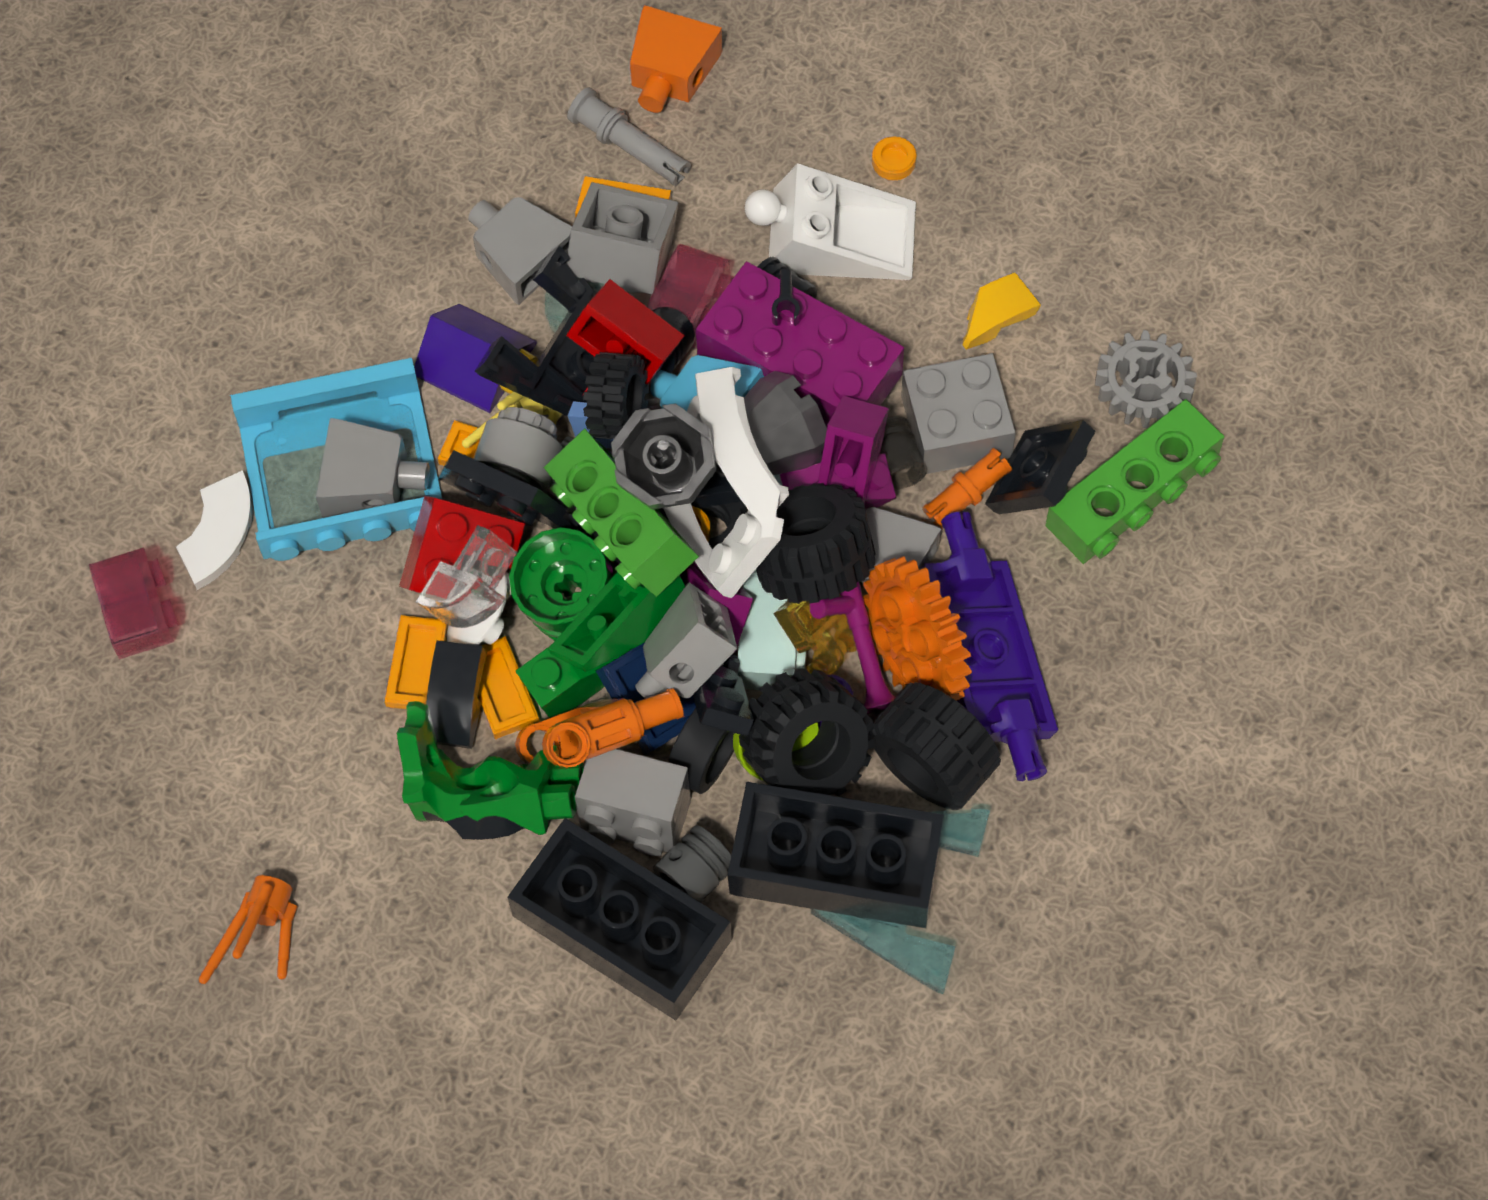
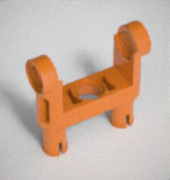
(599, 727)

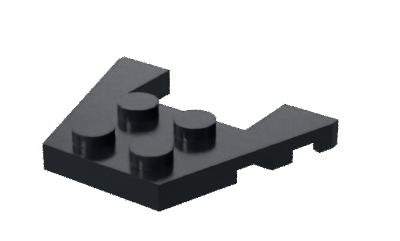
(563, 366)
(520, 499)

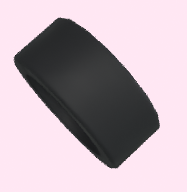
(702, 751)

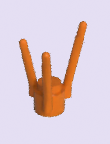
(261, 905)

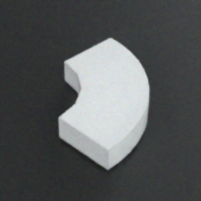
(221, 530)

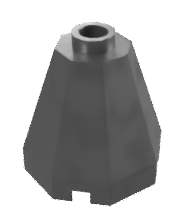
(783, 425)
(663, 456)

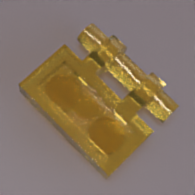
(814, 634)

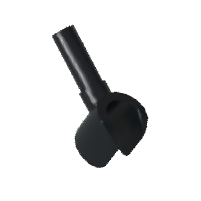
(785, 299)

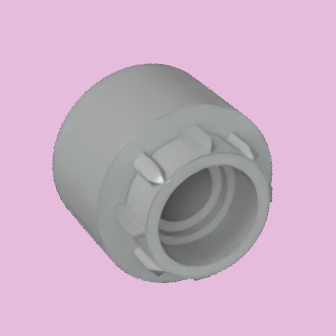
(520, 445)

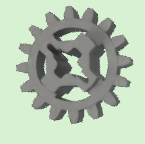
(1144, 360)

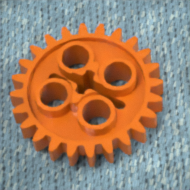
(916, 628)

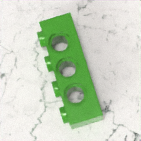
(1178, 433)
(626, 528)

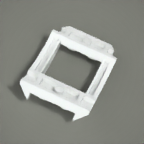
(737, 455)

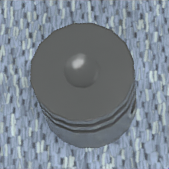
(695, 864)

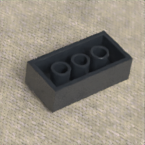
(835, 854)
(620, 918)

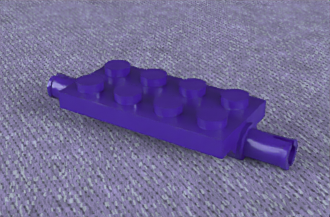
(1005, 676)

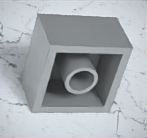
(622, 238)
(958, 412)
(633, 800)

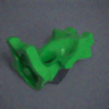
(482, 800)

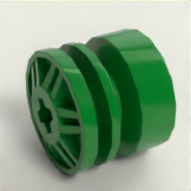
(550, 570)

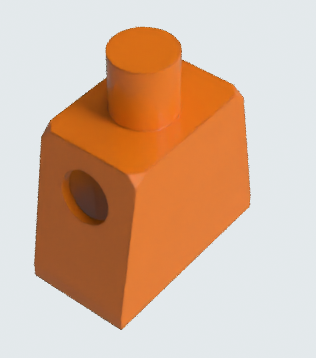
(671, 56)

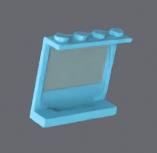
(284, 450)

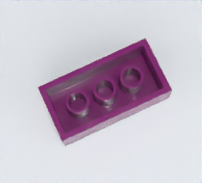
(823, 352)

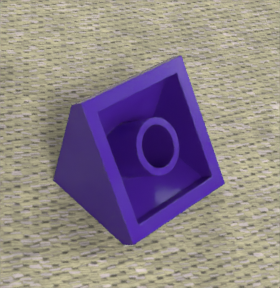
(454, 348)

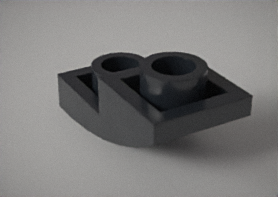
(454, 692)

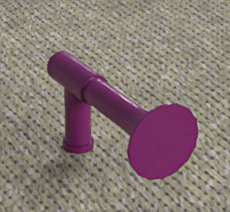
(853, 606)

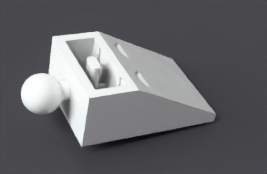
(836, 226)

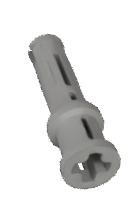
(613, 126)

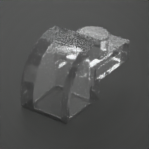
(466, 591)

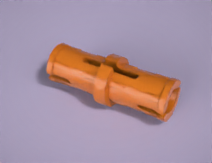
(968, 487)

